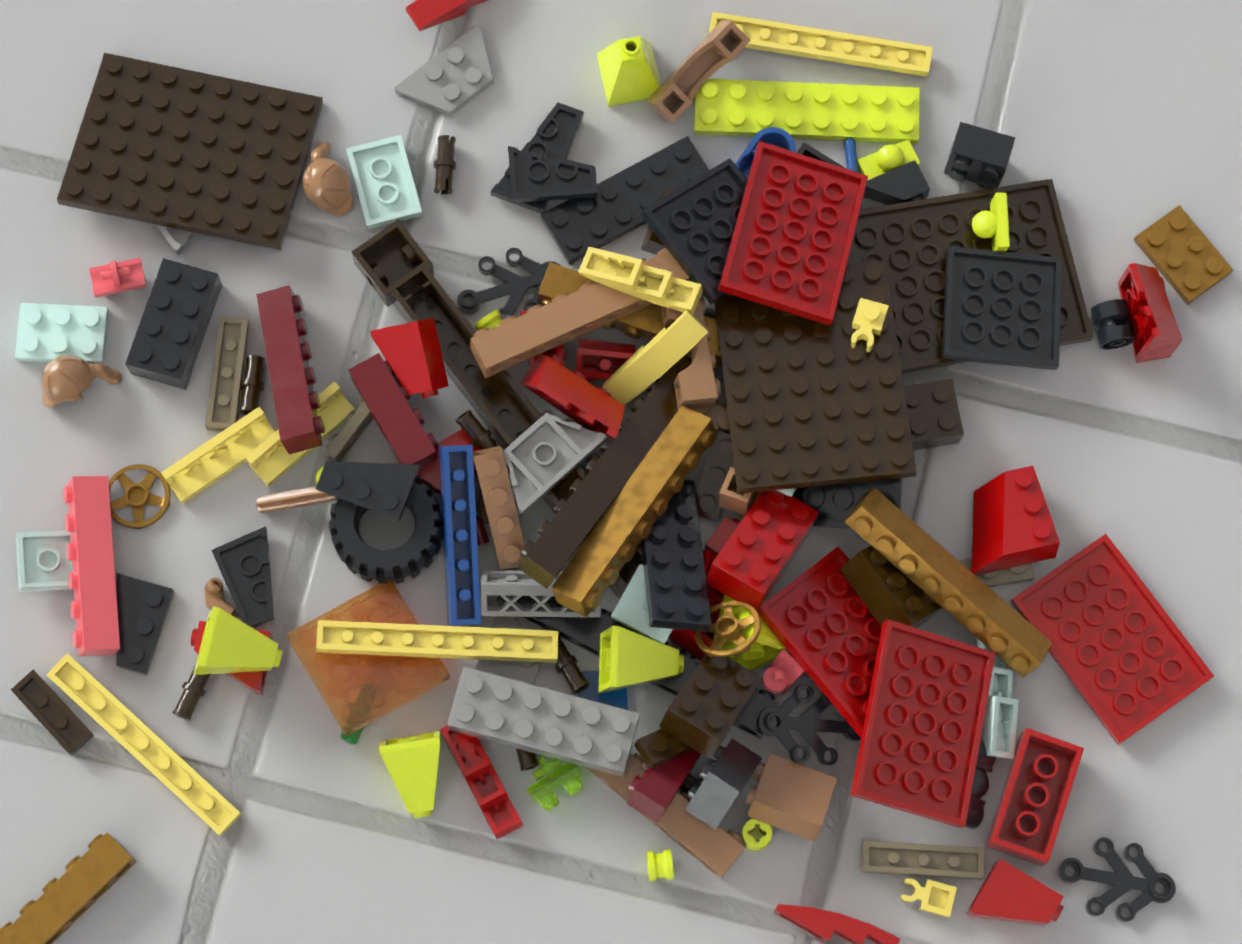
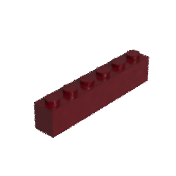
(289, 369)

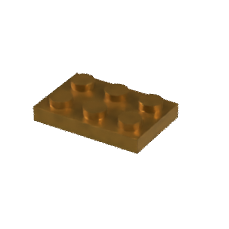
(1183, 255)

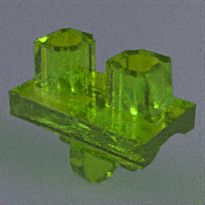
(543, 789)

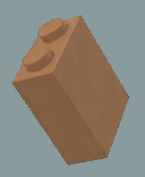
(790, 796)

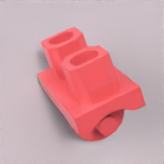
(117, 277)
(782, 673)

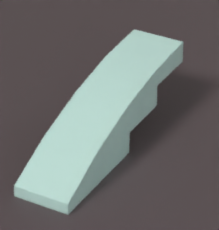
(1001, 711)

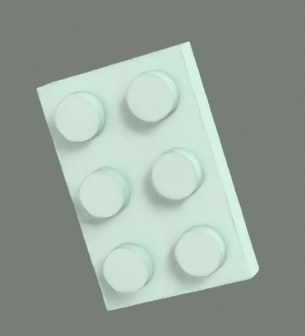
(384, 182)
(61, 330)

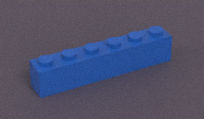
(460, 535)

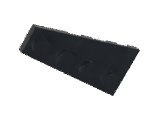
(552, 140)

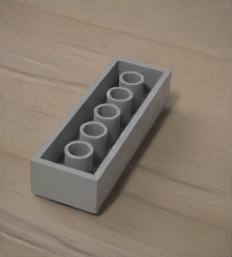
(543, 721)

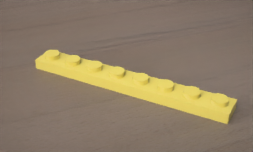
(831, 45)
(437, 641)
(144, 744)

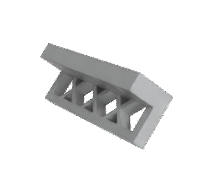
(517, 585)

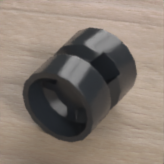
(1113, 324)

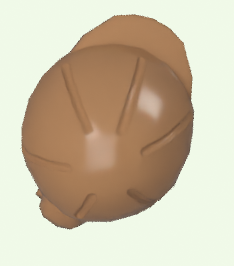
(327, 182)
(71, 375)

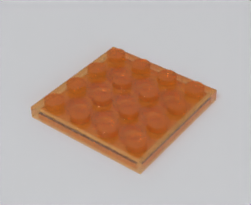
(359, 685)

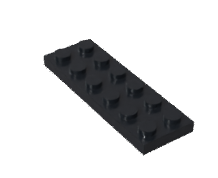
(621, 200)
(676, 566)

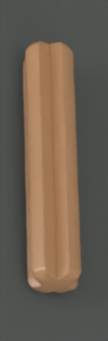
(292, 499)

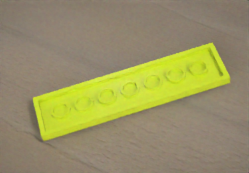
(808, 110)

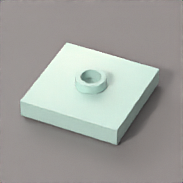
(43, 560)
(633, 609)

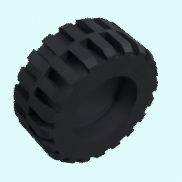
(396, 562)

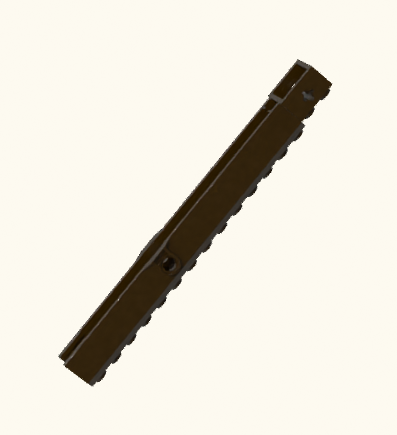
(405, 277)

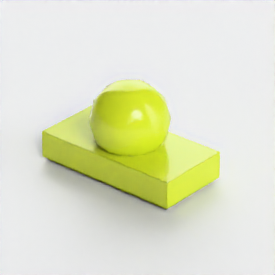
(887, 159)
(994, 223)

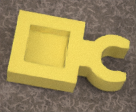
(868, 321)
(934, 897)

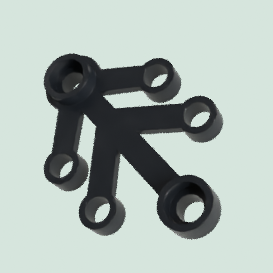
(514, 285)
(805, 724)
(1121, 880)

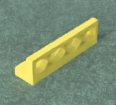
(217, 456)
(272, 460)

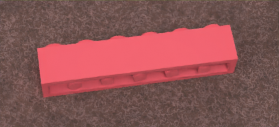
(92, 566)

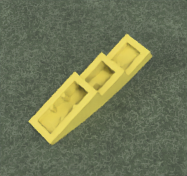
(640, 281)
(655, 358)

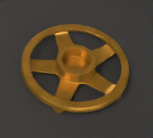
(138, 495)
(729, 628)

